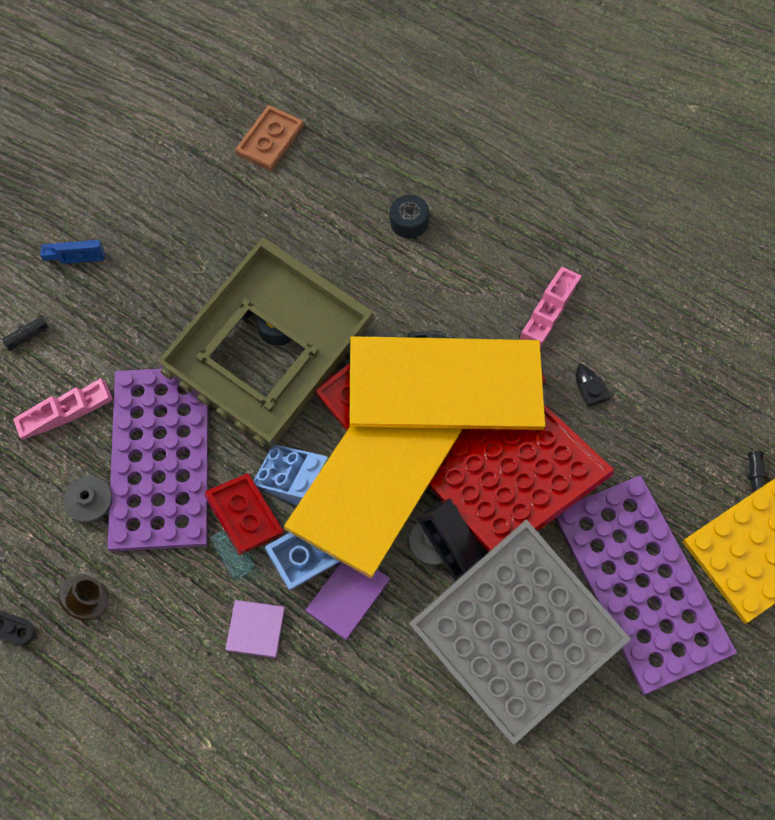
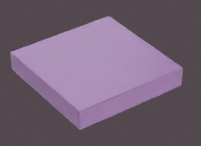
(255, 629)

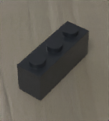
(451, 537)

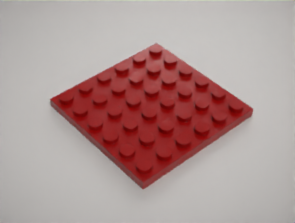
(517, 476)

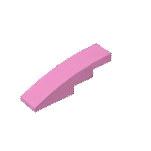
(551, 305)
(62, 410)

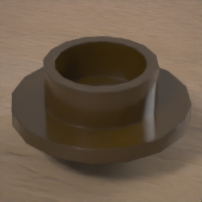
(83, 597)

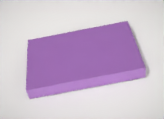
(346, 599)

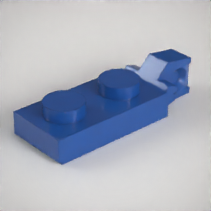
(73, 252)

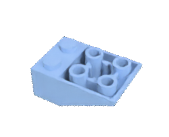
(289, 473)

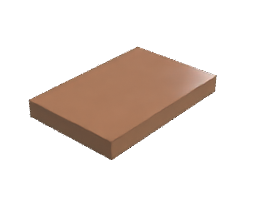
(269, 138)

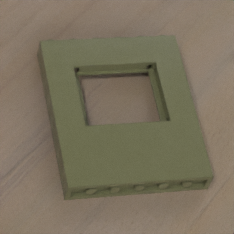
(291, 301)

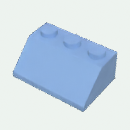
(297, 560)

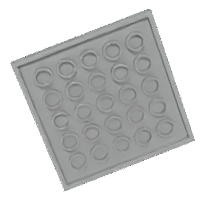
(519, 631)

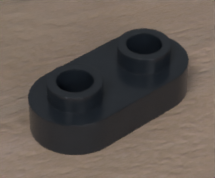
(12, 628)

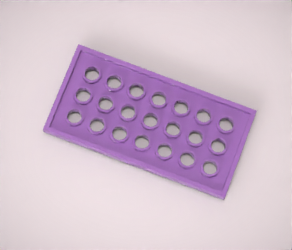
(123, 469)
(670, 556)

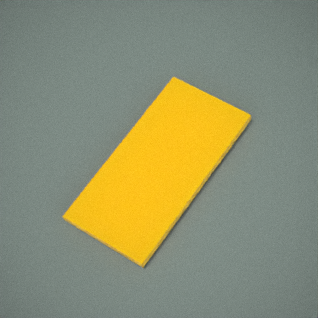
(446, 383)
(369, 492)

